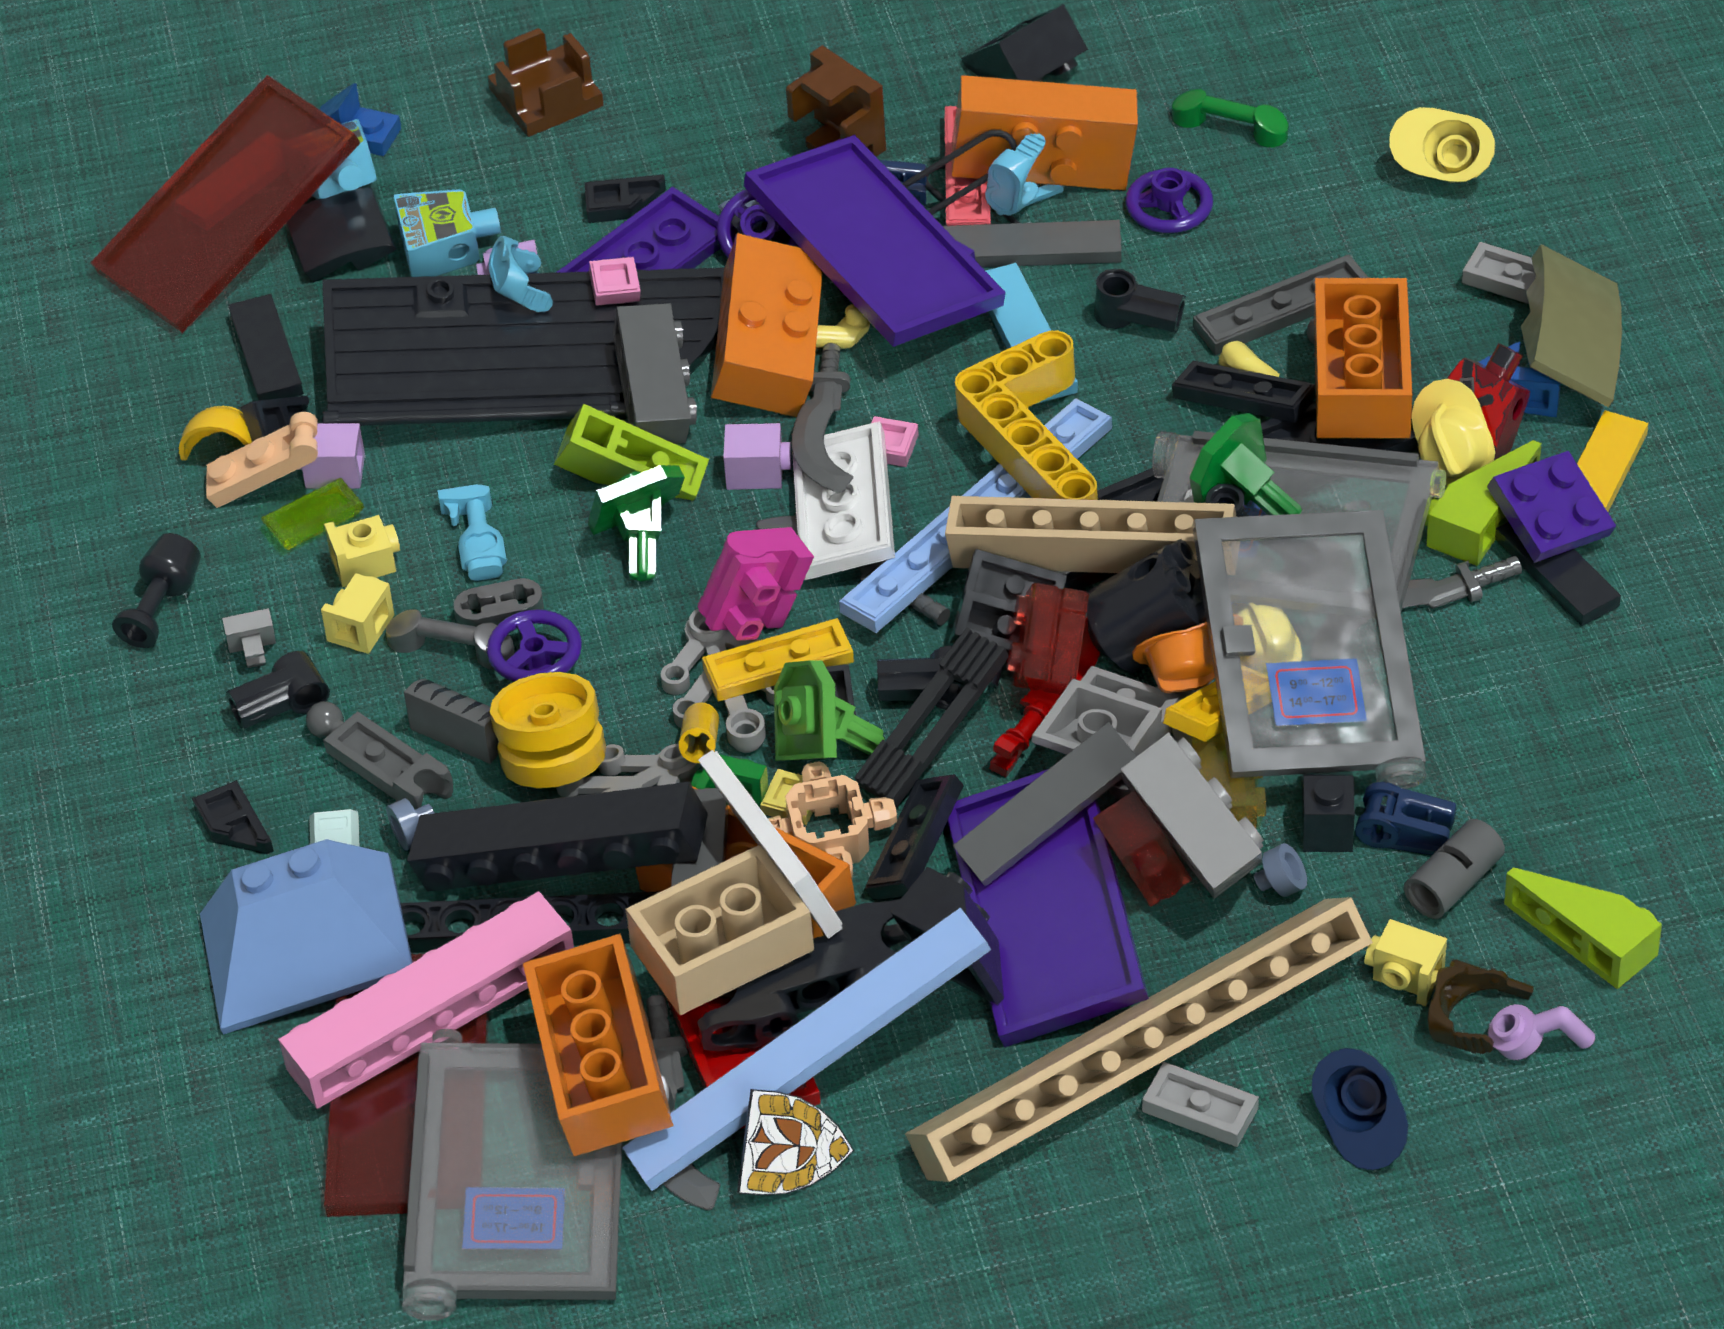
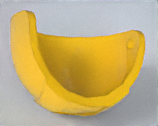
(211, 421)

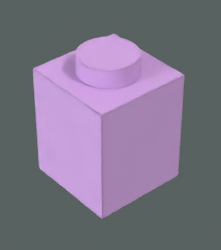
(338, 456)
(755, 456)

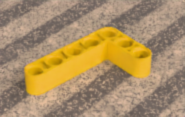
(995, 410)

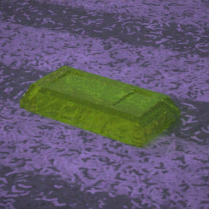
(308, 514)

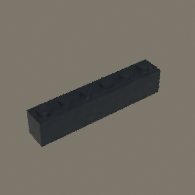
(558, 837)

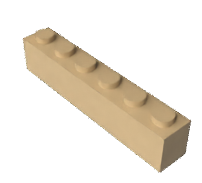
(1071, 532)

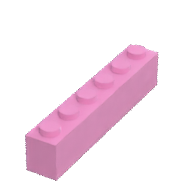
(431, 994)

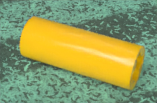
(698, 731)

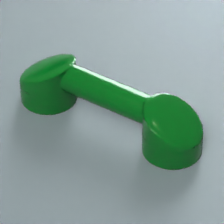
(1269, 123)

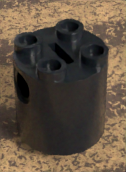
(1145, 601)

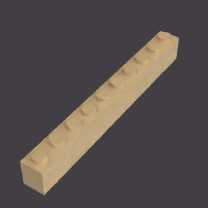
(1137, 1039)

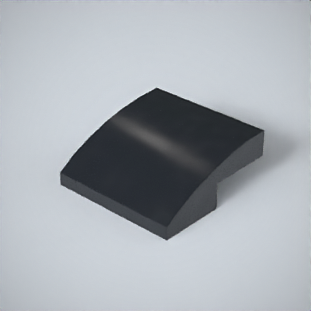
(340, 231)

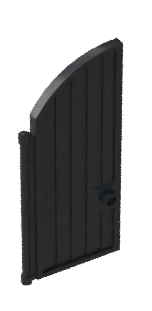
(471, 355)

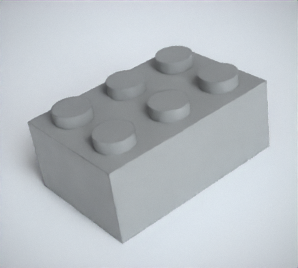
(1194, 813)

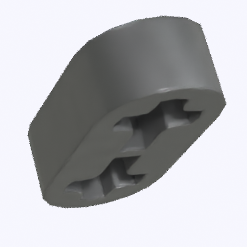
(497, 601)

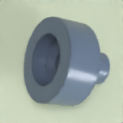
(404, 820)
(1281, 871)

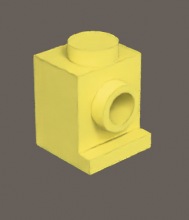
(362, 548)
(359, 613)
(1407, 959)

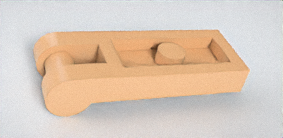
(263, 460)

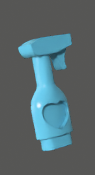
(480, 545)

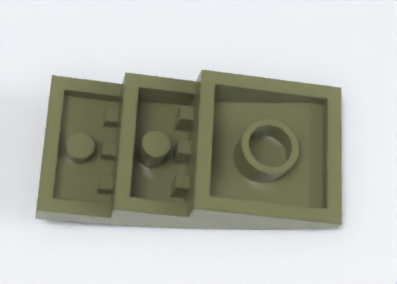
(1573, 325)

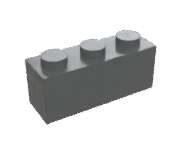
(652, 371)

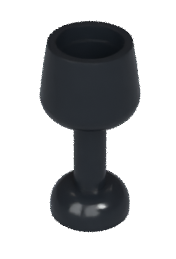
(167, 571)

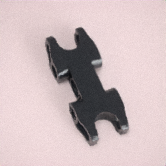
(770, 1002)

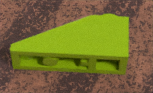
(609, 448)
(1467, 514)
(1589, 923)

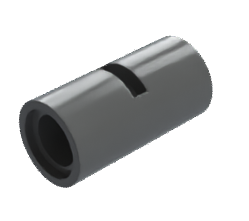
(1454, 868)

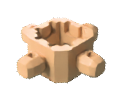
(820, 794)

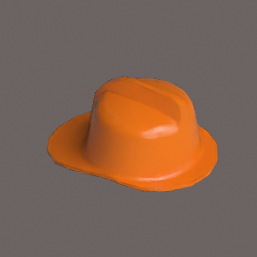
(1178, 659)

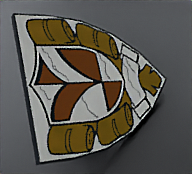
(787, 1144)

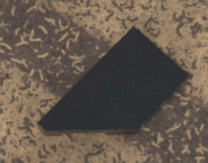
(621, 197)
(271, 415)
(232, 819)

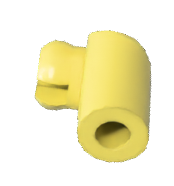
(846, 332)
(1239, 356)

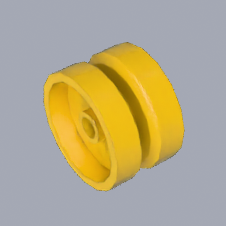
(548, 730)

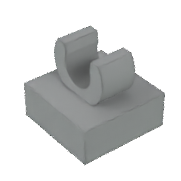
(250, 633)

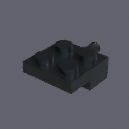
(991, 598)

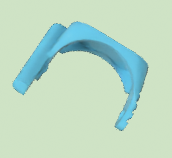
(1007, 176)
(508, 274)

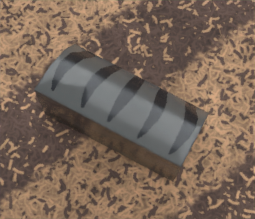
(451, 719)

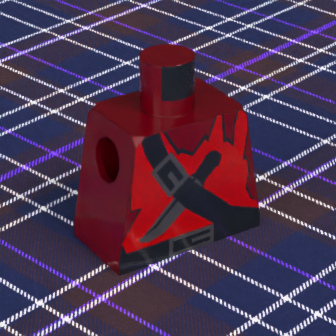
(1499, 397)

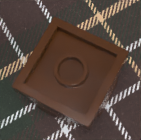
(544, 85)
(841, 100)

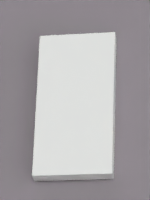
(851, 525)
(771, 841)

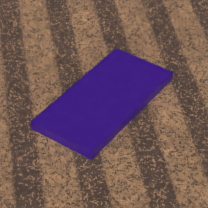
(874, 240)
(1056, 923)

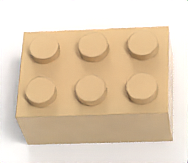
(720, 929)

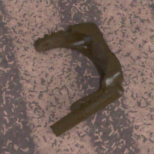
(1453, 985)

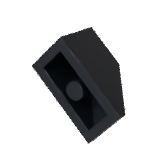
(1328, 812)

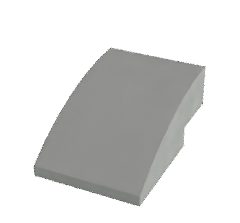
(1105, 697)

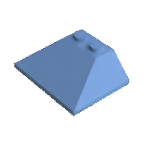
(302, 931)

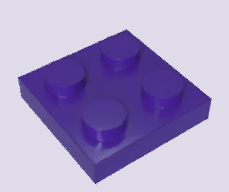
(1551, 506)

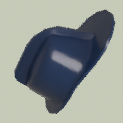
(1360, 1108)

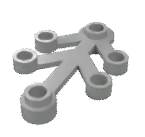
(744, 725)
(664, 769)

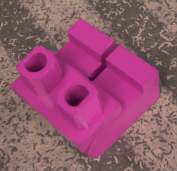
(755, 581)

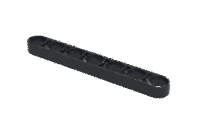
(582, 908)

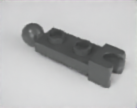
(378, 755)

